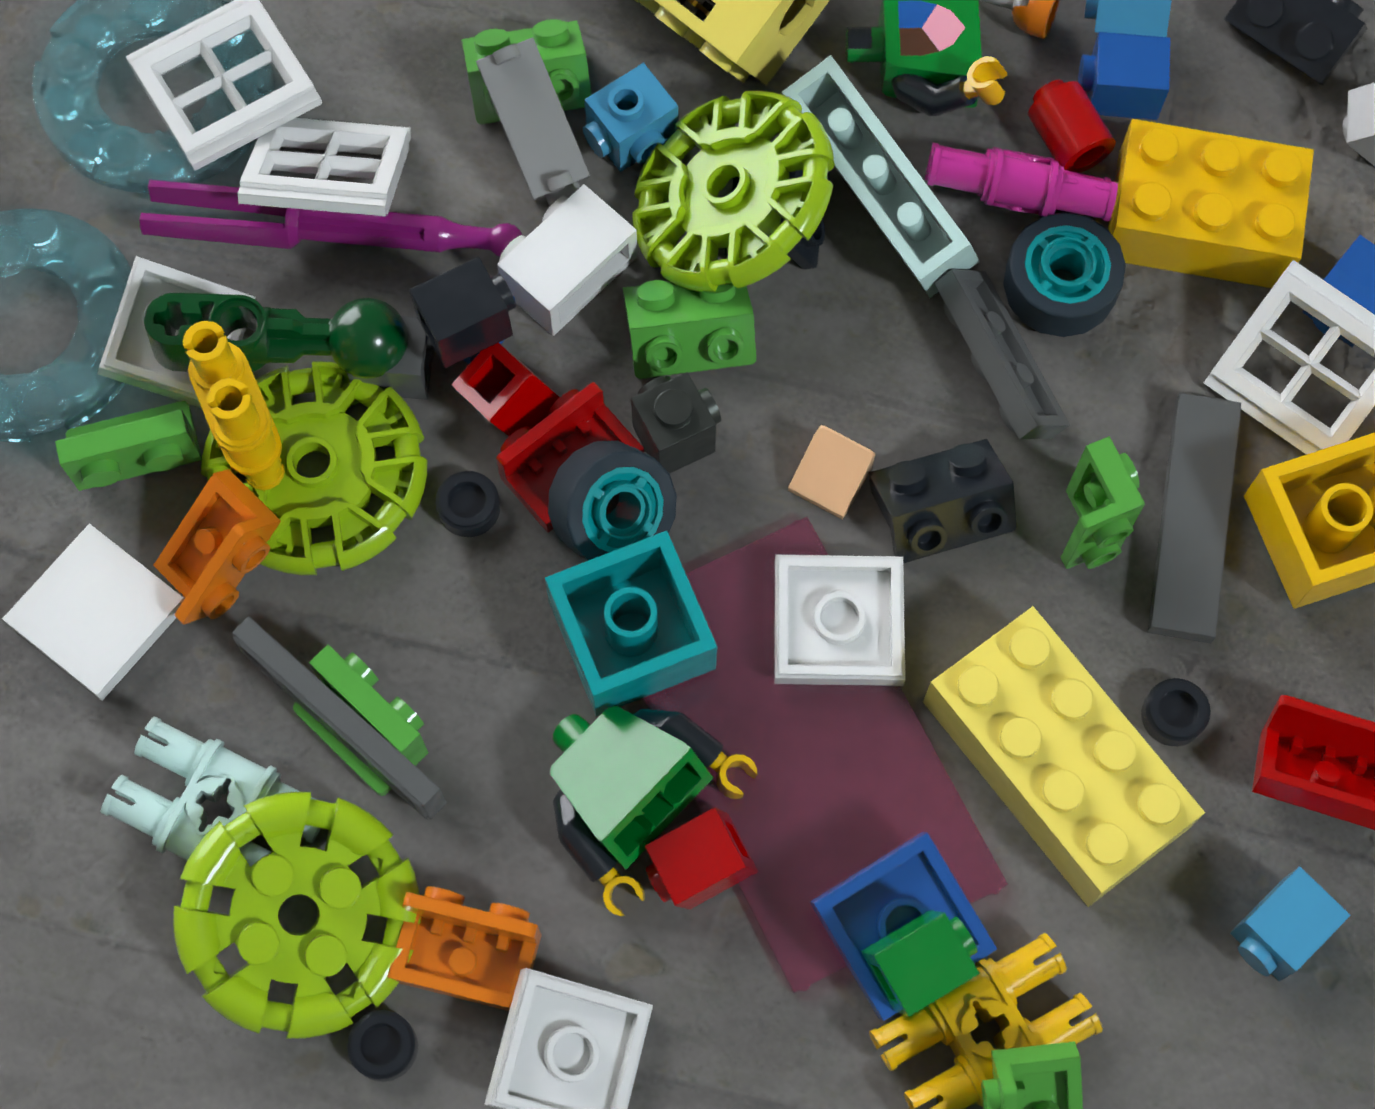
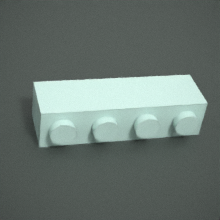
(883, 177)

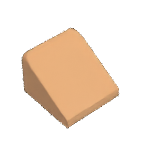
(832, 471)

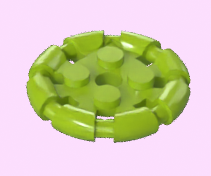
(747, 213)
(353, 472)
(255, 907)

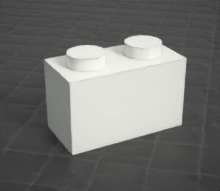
(568, 258)

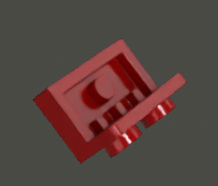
(533, 455)
(1318, 761)

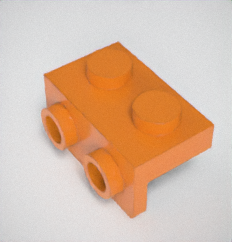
(216, 547)
(464, 948)

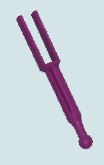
(394, 230)

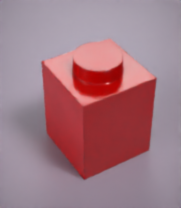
(505, 390)
(699, 860)

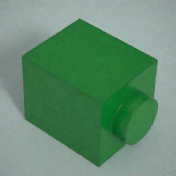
(922, 961)

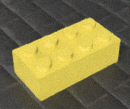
(1061, 756)

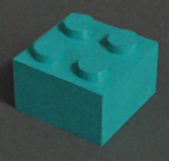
(631, 622)

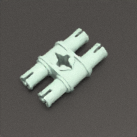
(208, 773)

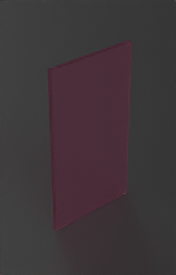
(835, 764)

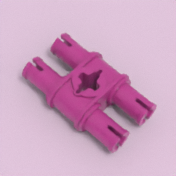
(1021, 181)

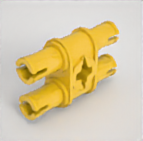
(234, 405)
(993, 998)

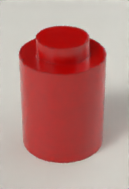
(1070, 125)

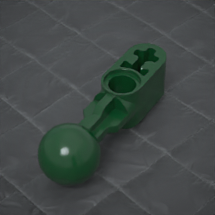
(361, 337)

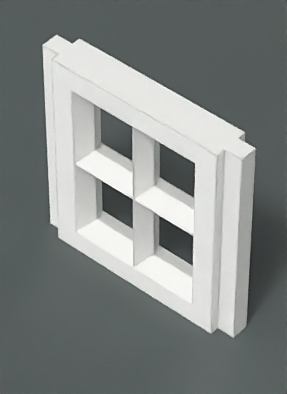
(248, 120)
(320, 194)
(1275, 409)

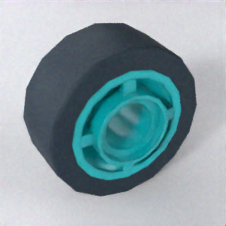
(1072, 245)
(589, 482)

